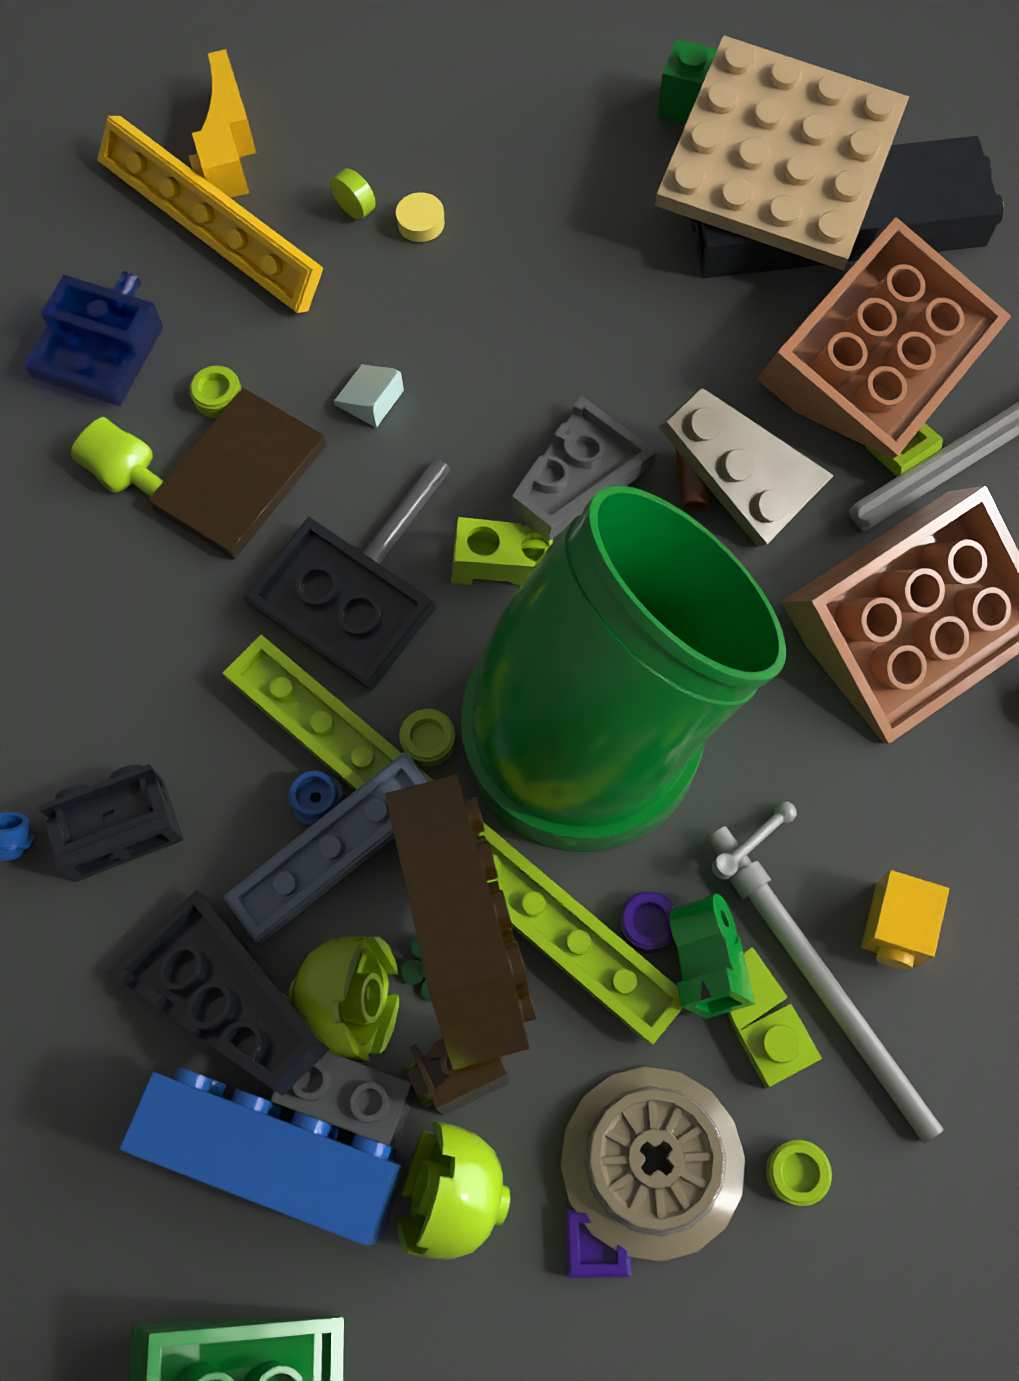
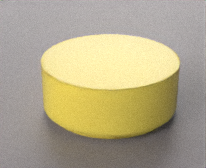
(420, 217)

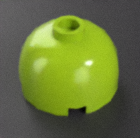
(345, 995)
(453, 1194)

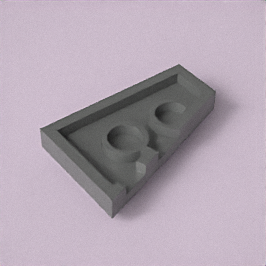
(583, 459)

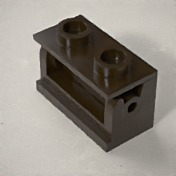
(448, 1088)

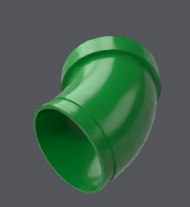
(614, 674)

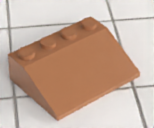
(885, 343)
(916, 612)

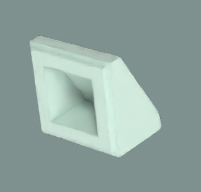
(371, 393)

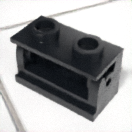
(110, 822)

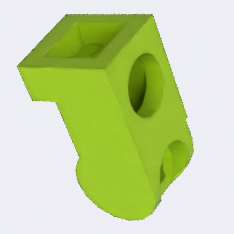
(495, 551)

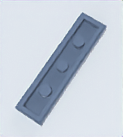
(321, 854)

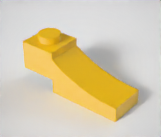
(224, 133)

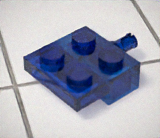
(95, 338)

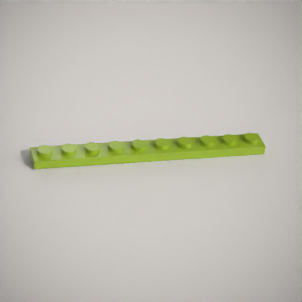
(536, 904)

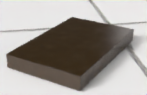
(238, 472)

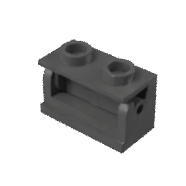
(352, 1098)

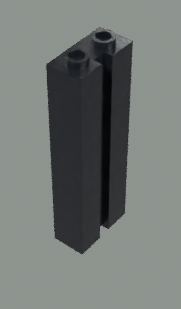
(930, 186)

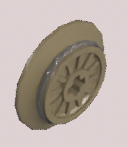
(657, 1213)

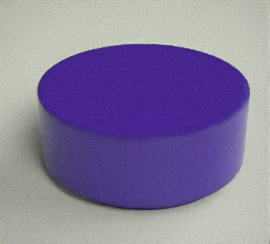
(646, 921)

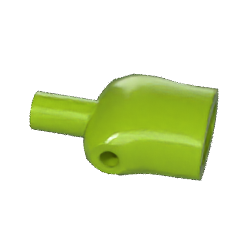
(115, 457)

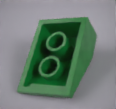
(239, 1349)

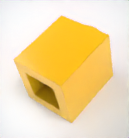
(904, 920)

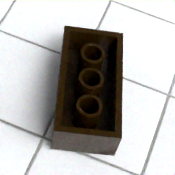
(461, 922)

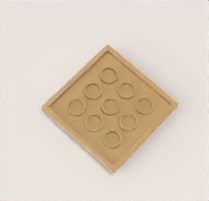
(782, 152)

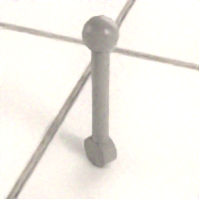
(727, 864)

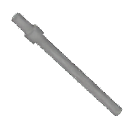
(752, 883)

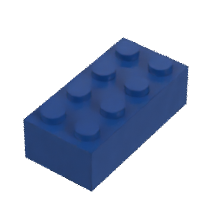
(265, 1159)

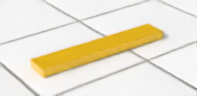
(209, 214)

